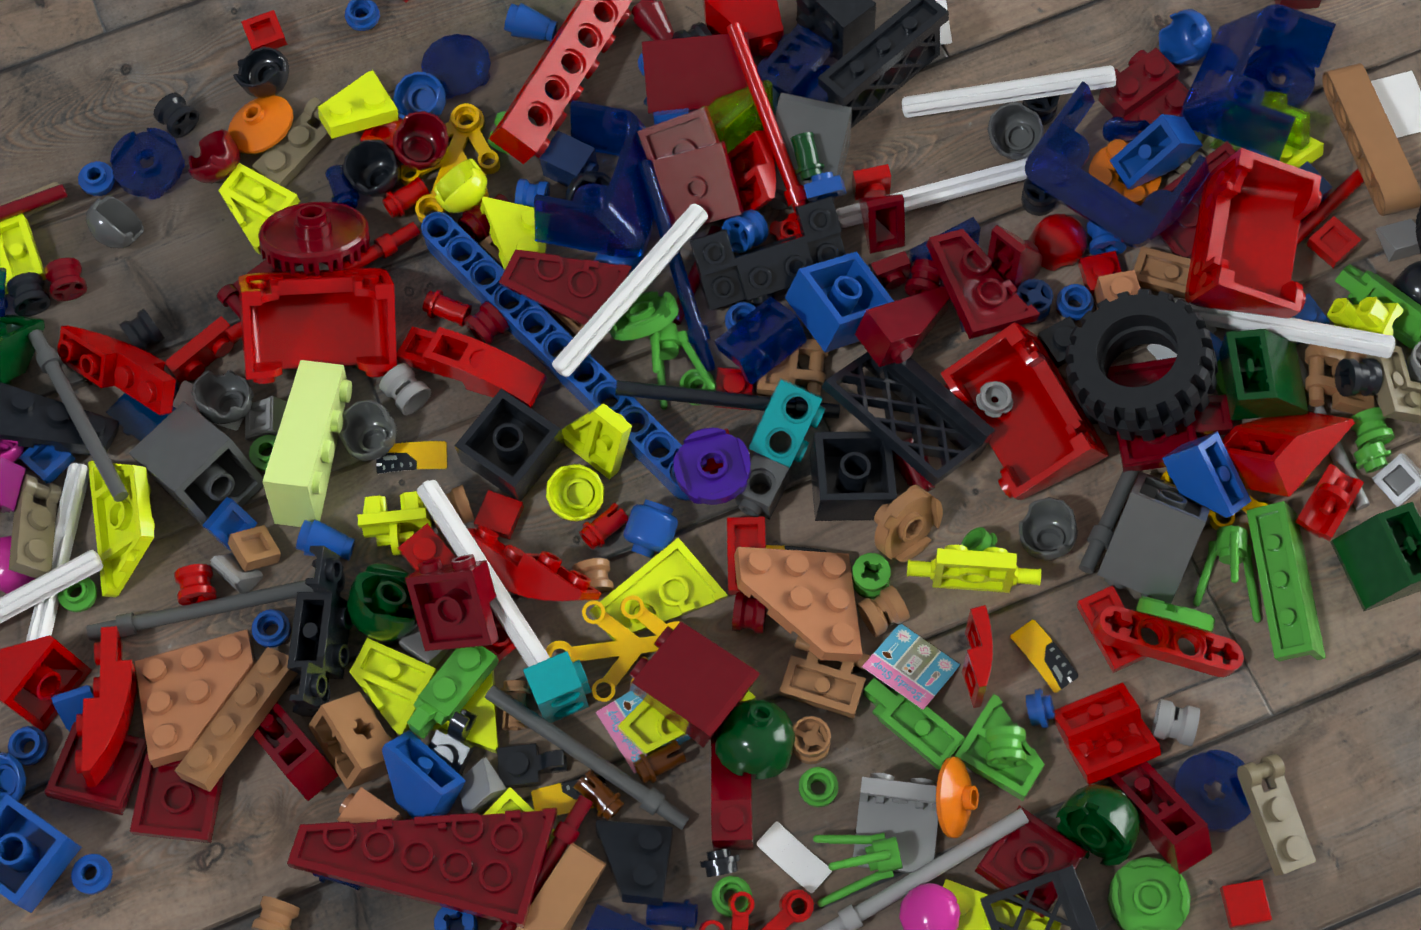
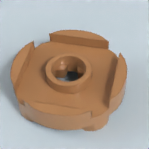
(906, 523)

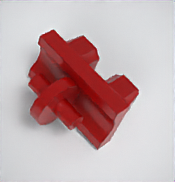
(1329, 503)

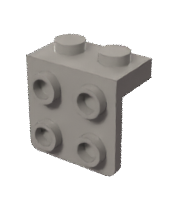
(899, 811)

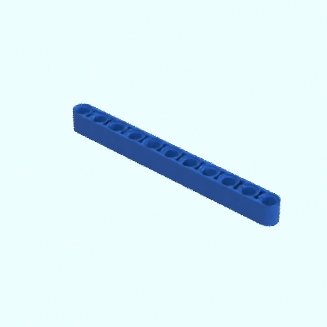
(547, 341)

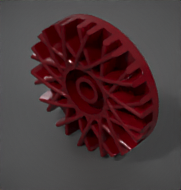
(314, 235)

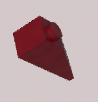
(1013, 257)
(898, 328)
(294, 753)
(730, 806)
(1165, 816)

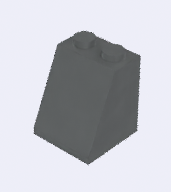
(831, 136)
(196, 463)
(1153, 539)

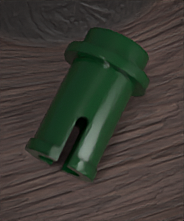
(806, 156)

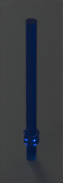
(697, 333)

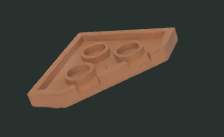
(805, 595)
(186, 691)

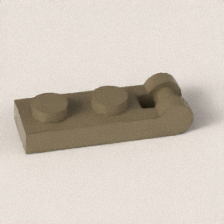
(296, 149)
(34, 528)
(1275, 815)

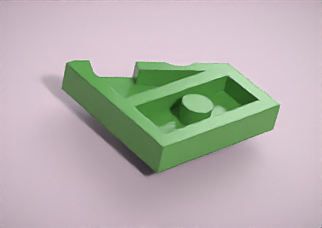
(975, 748)

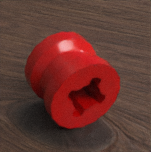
(195, 584)

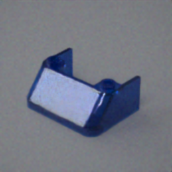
(1229, 103)
(1057, 170)
(601, 217)

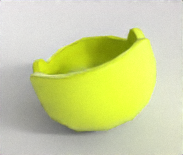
(461, 187)
(575, 492)

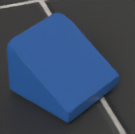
(71, 703)

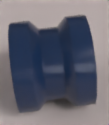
(1037, 292)

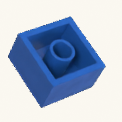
(834, 298)
(30, 854)

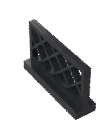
(886, 58)
(923, 397)
(1069, 895)

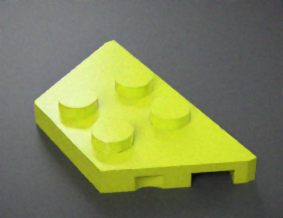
(121, 527)

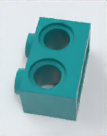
(777, 419)
(558, 686)

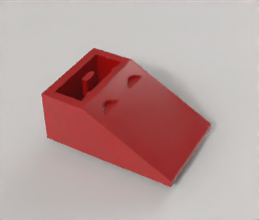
(1283, 450)

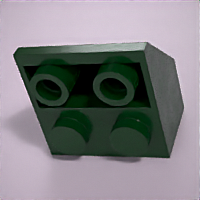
(1261, 375)
(1383, 556)

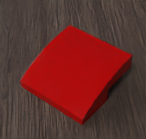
(754, 171)
(979, 656)
(1106, 733)

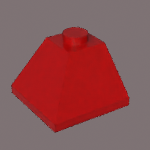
(756, 17)
(36, 673)

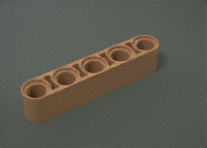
(1371, 140)

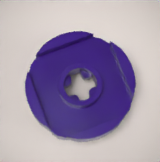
(707, 487)

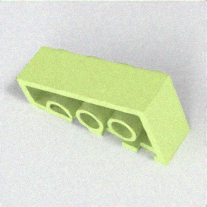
(306, 443)

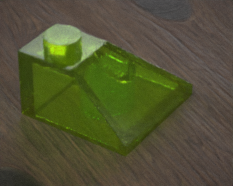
(737, 116)

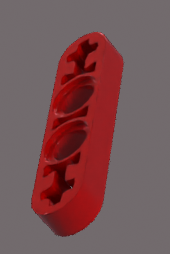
(1168, 636)

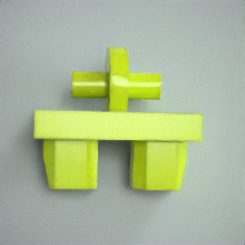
(1368, 315)
(393, 526)

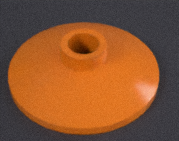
(261, 124)
(955, 797)

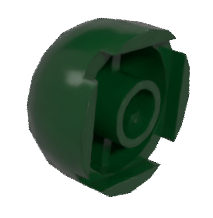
(381, 603)
(756, 739)
(1100, 823)

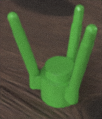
(666, 346)
(1232, 550)
(881, 856)

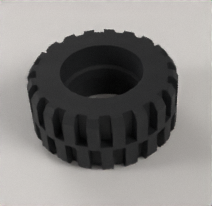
(1134, 322)

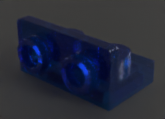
(795, 60)
(762, 339)

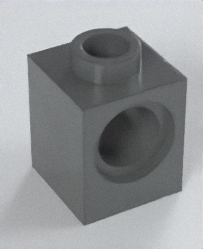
(763, 472)

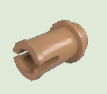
(519, 691)

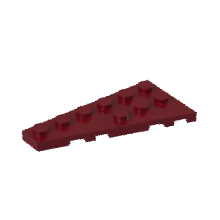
(450, 861)

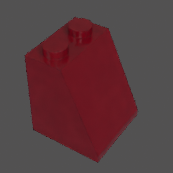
(692, 681)

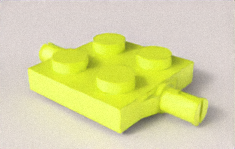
(974, 570)

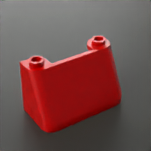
(1250, 236)
(321, 318)
(1045, 430)

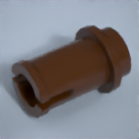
(657, 763)
(603, 798)

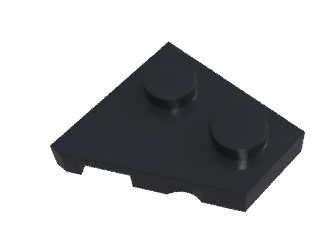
(637, 858)

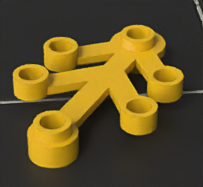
(455, 154)
(627, 646)

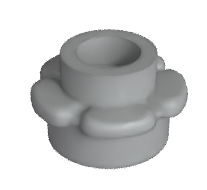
(998, 390)

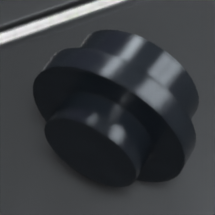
(720, 862)

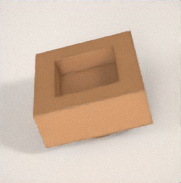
(254, 548)

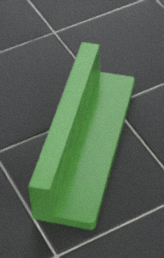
(1285, 582)

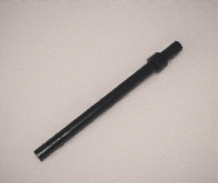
(796, 406)

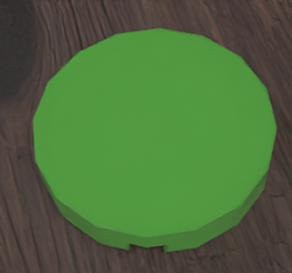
(646, 316)
(1176, 614)
(1148, 896)

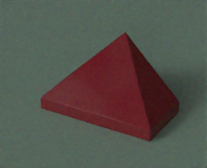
(883, 222)

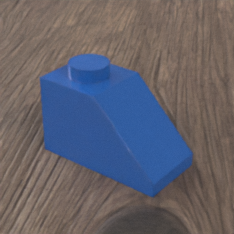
(1156, 150)
(1207, 475)
(420, 778)

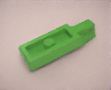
(1362, 285)
(451, 688)
(916, 727)

